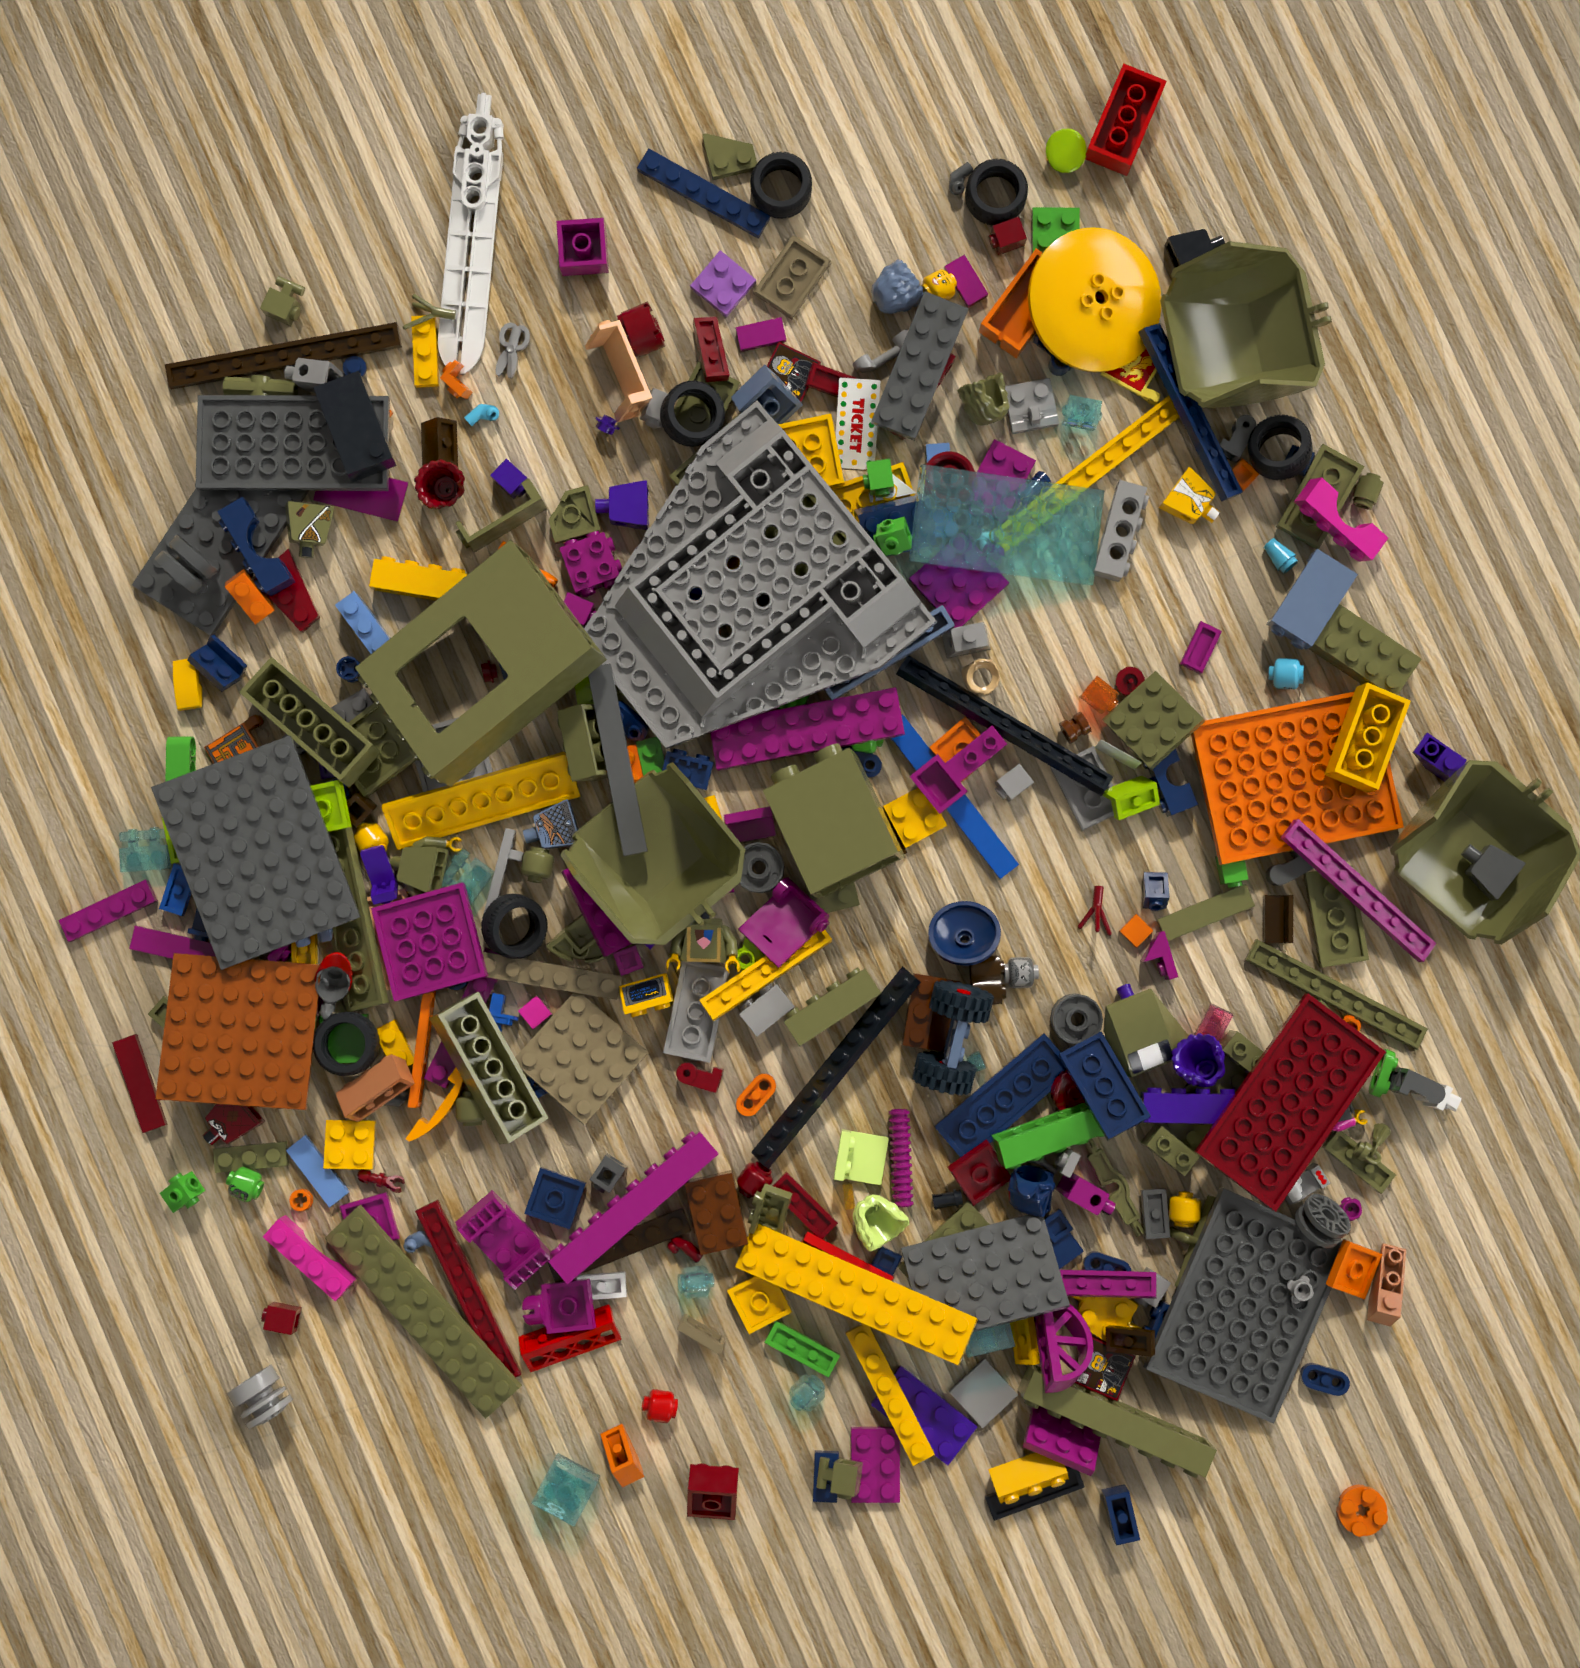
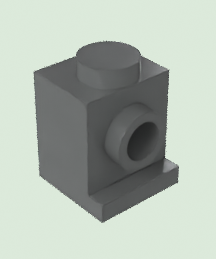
(608, 1163)

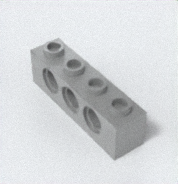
(1128, 494)

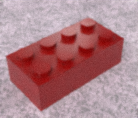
(1125, 119)

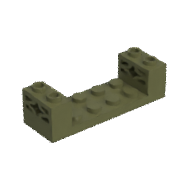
(1178, 1141)

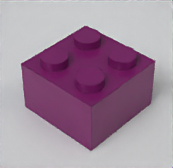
(582, 247)

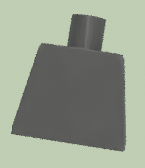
(1491, 869)

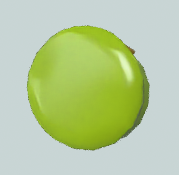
(1066, 150)

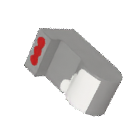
(1309, 1181)

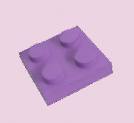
(723, 283)

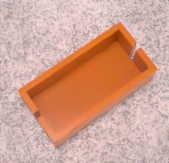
(1010, 316)

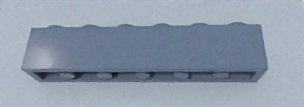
(943, 624)

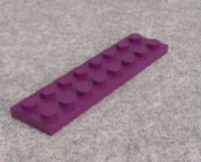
(809, 729)

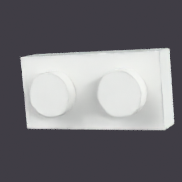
(607, 1285)

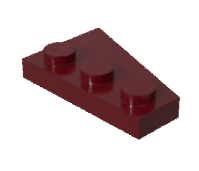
(295, 600)

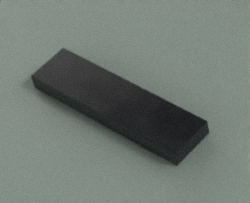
(1001, 1510)

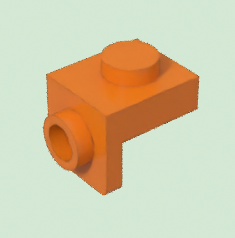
(455, 387)

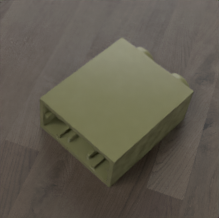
(832, 821)

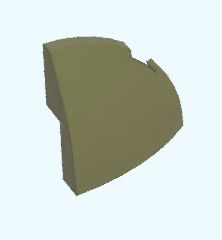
(576, 942)

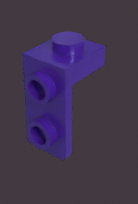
(381, 875)

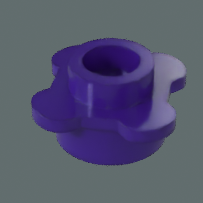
(607, 424)

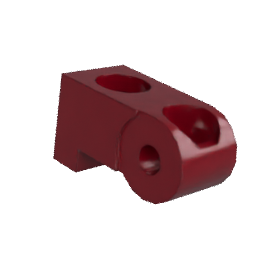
(691, 1075)

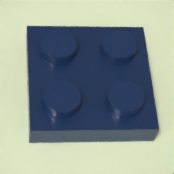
(555, 1198)

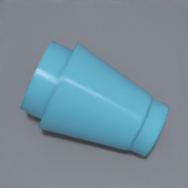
(1280, 555)

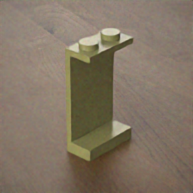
(505, 523)

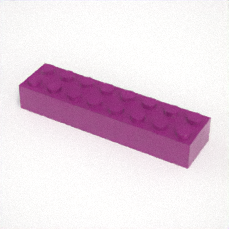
(632, 1207)

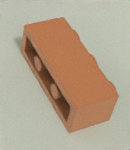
(374, 1088)

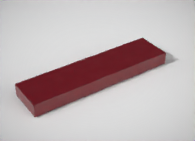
(139, 1083)

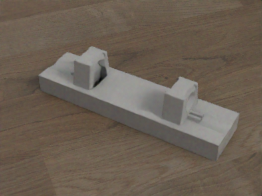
(504, 855)

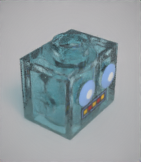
(1081, 413)

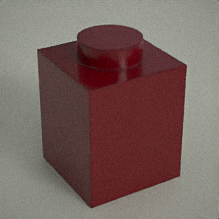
(1007, 236)
(281, 1318)

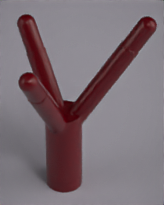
(1099, 913)

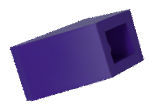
(1438, 757)

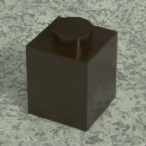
(359, 808)

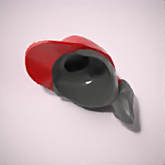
(334, 981)

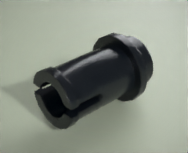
(947, 1199)

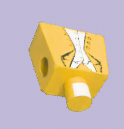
(1190, 499)

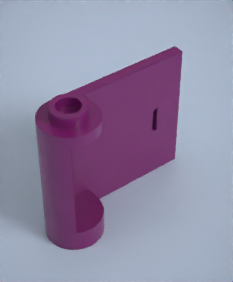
(786, 921)

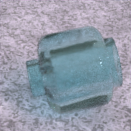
(695, 1282)
(807, 1393)

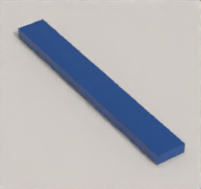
(962, 810)

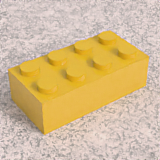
(1367, 737)

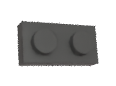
(1155, 1213)

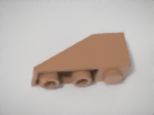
(1387, 1286)

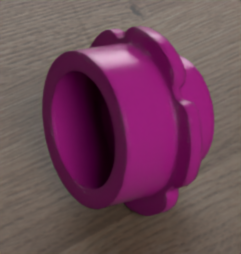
(1356, 1208)

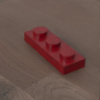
(711, 349)
(806, 1207)

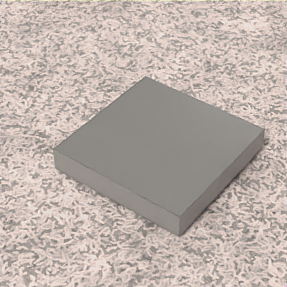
(983, 1392)

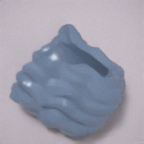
(896, 289)

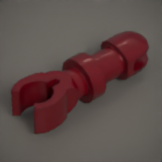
(381, 1180)

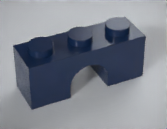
(1172, 798)

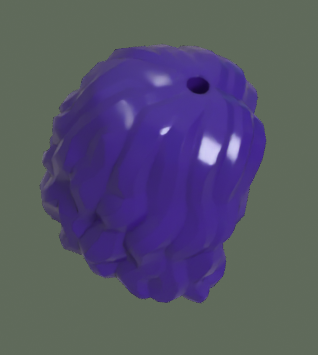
(1199, 1060)

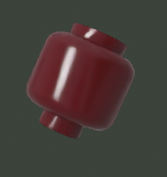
(753, 1179)

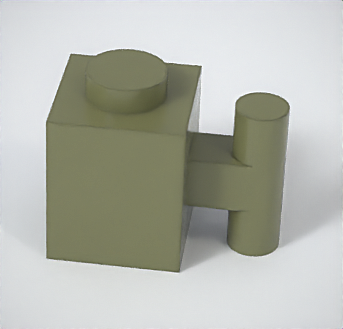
(281, 304)
(844, 1477)

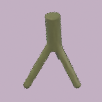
(434, 312)

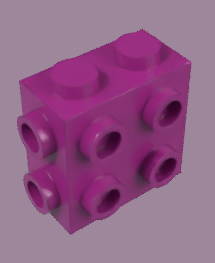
(591, 563)

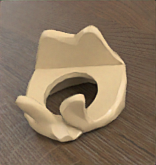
(968, 671)

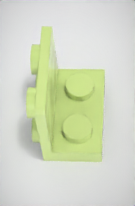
(861, 1157)

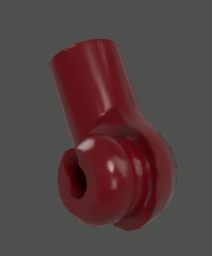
(687, 1247)

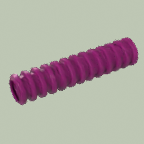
(901, 1157)

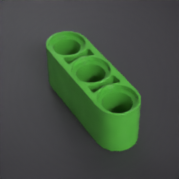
(180, 756)

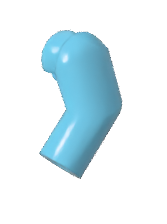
(484, 412)

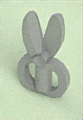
(510, 355)

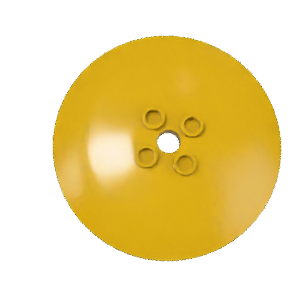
(1065, 306)

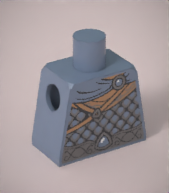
(553, 827)

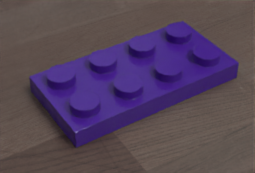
(940, 1421)

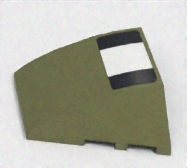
(1141, 1032)

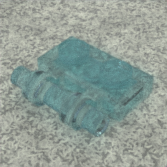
(146, 857)
(475, 875)

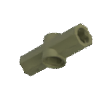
(259, 386)

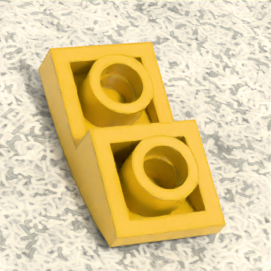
(186, 685)

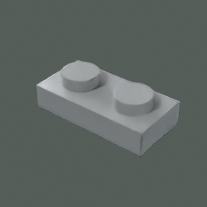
(1067, 1161)

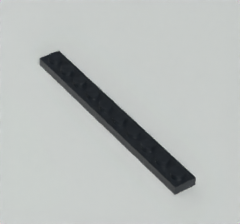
(1006, 725)
(835, 1067)

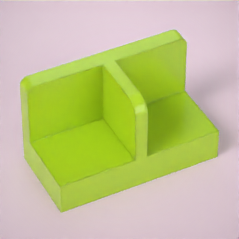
(1132, 797)

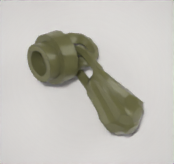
(1380, 1134)

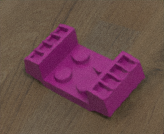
(504, 1239)

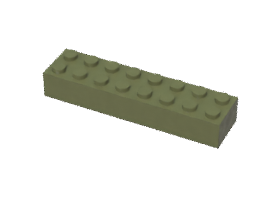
(1122, 1423)

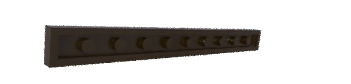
(280, 355)

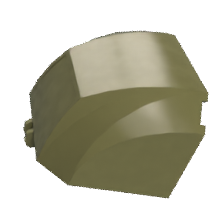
(1243, 326)
(1483, 808)
(682, 875)

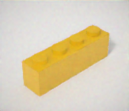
(413, 580)

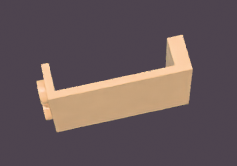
(625, 367)

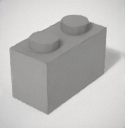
(766, 1009)

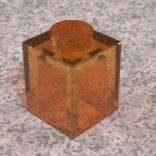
(1100, 695)

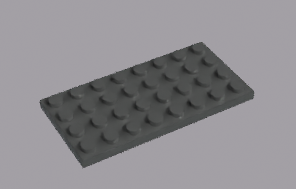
(274, 445)
(201, 529)

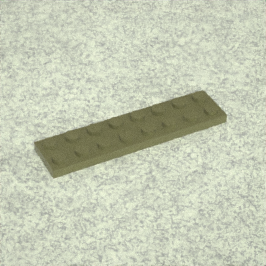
(357, 937)

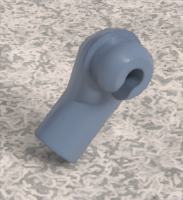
(415, 1241)

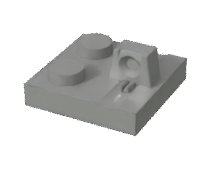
(1031, 406)

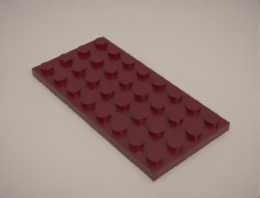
(1290, 1102)

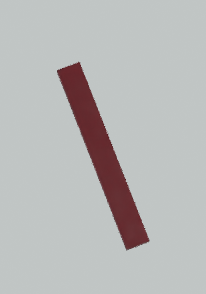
(465, 1283)

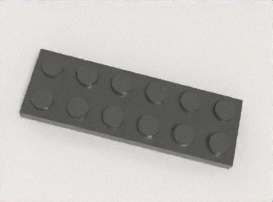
(919, 366)

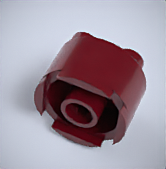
(642, 329)

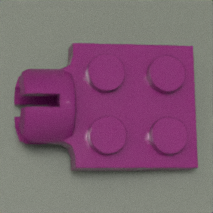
(562, 1307)

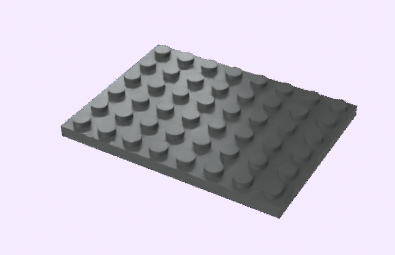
(256, 852)
(1232, 1313)

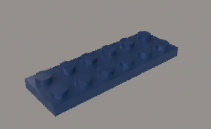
(1003, 1097)

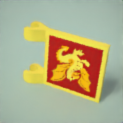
(1136, 377)

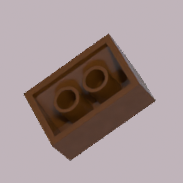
(922, 1025)

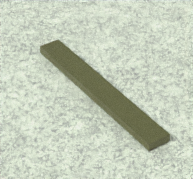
(1336, 994)

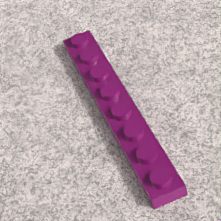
(1358, 890)

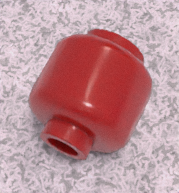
(660, 1406)

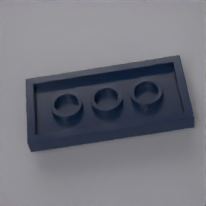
(1104, 1086)

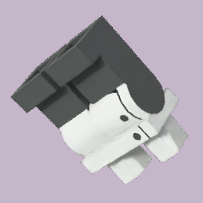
(1423, 1089)

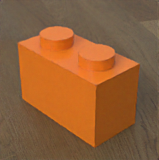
(249, 597)

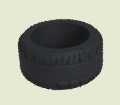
(772, 163)
(1002, 169)
(704, 393)
(1274, 426)
(534, 936)
(322, 1053)

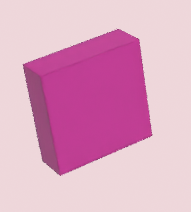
(535, 1012)

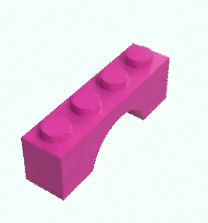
(1320, 502)
(324, 1272)

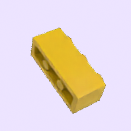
(1026, 1476)

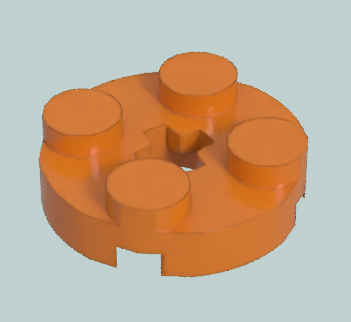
(1375, 1516)

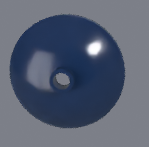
(964, 922)

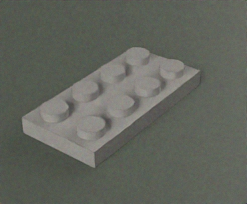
(690, 1028)

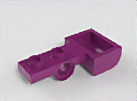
(942, 780)

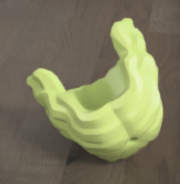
(878, 1221)

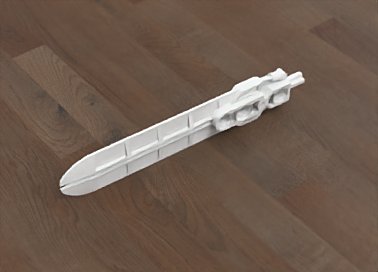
(466, 164)

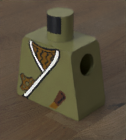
(308, 525)

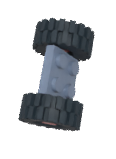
(948, 1070)

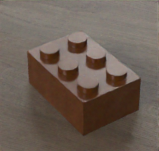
(716, 1212)

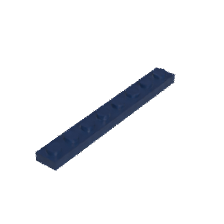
(1191, 415)

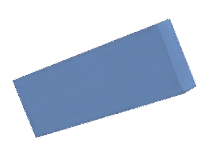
(311, 1164)

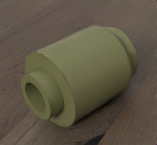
(1368, 491)

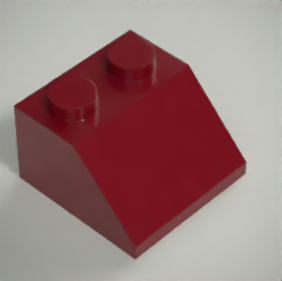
(712, 1491)

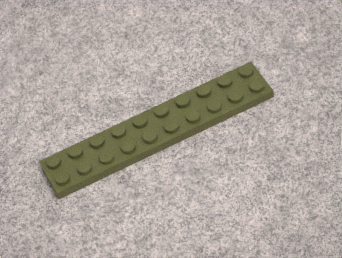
(423, 1311)

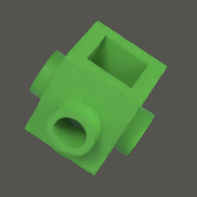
(893, 536)
(187, 1191)

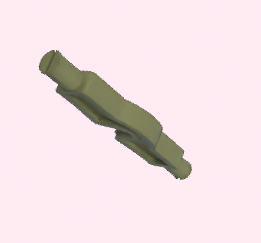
(1108, 1175)

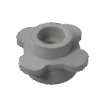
(1305, 1294)

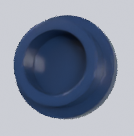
(354, 364)

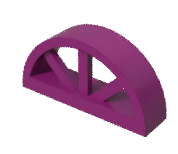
(1051, 1352)

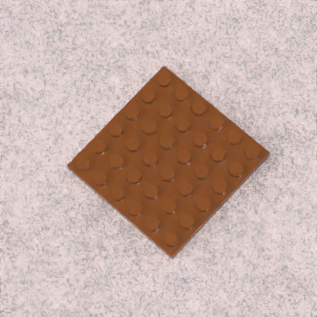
(238, 1033)

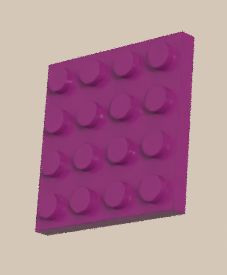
(429, 942)

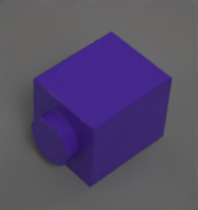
(509, 479)

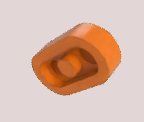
(756, 1094)

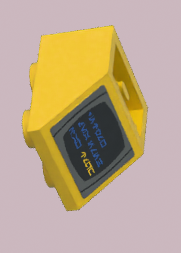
(645, 994)

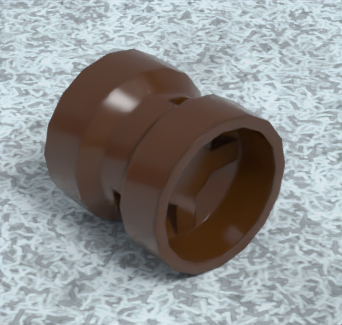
(1075, 727)

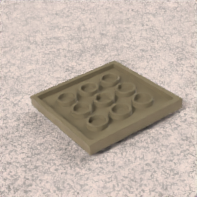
(580, 1057)

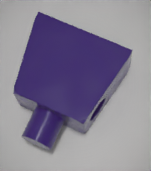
(627, 505)

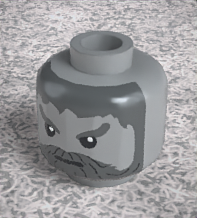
(1020, 972)

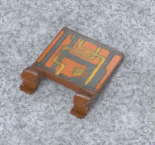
(235, 741)

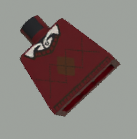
(231, 1122)

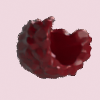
(433, 482)

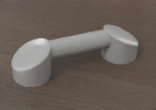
(865, 364)

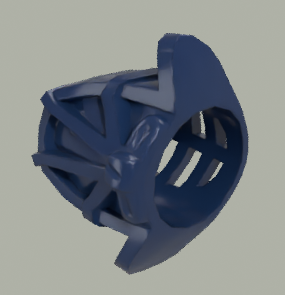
(1031, 1190)

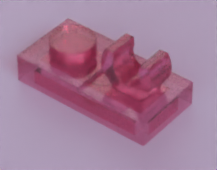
(1214, 1022)

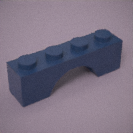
(241, 522)

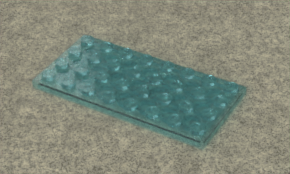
(1006, 525)

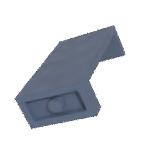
(1312, 600)

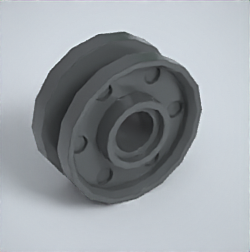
(774, 868)
(1065, 1008)
(1322, 1221)

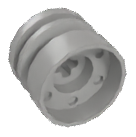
(260, 1397)

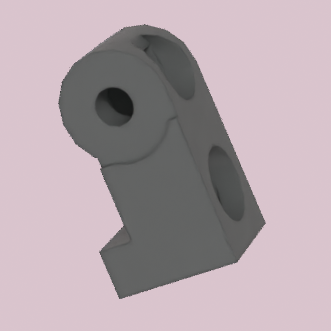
(1239, 439)
(1288, 871)

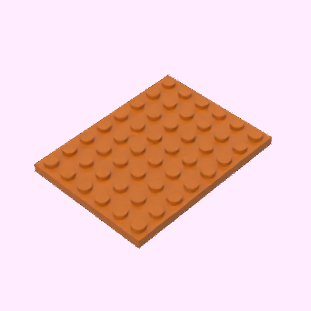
(1270, 769)

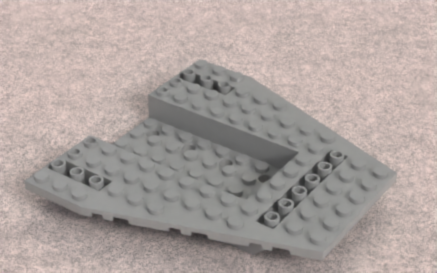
(814, 633)

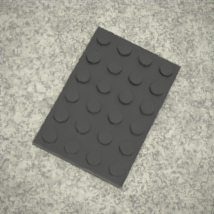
(991, 1271)

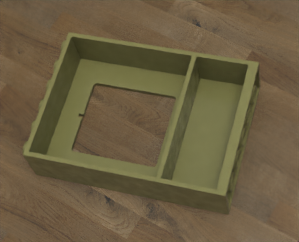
(526, 632)

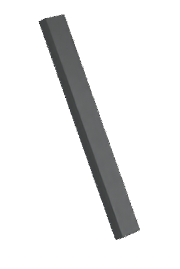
(617, 761)

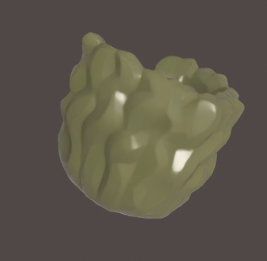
(985, 400)

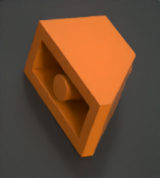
(621, 1456)

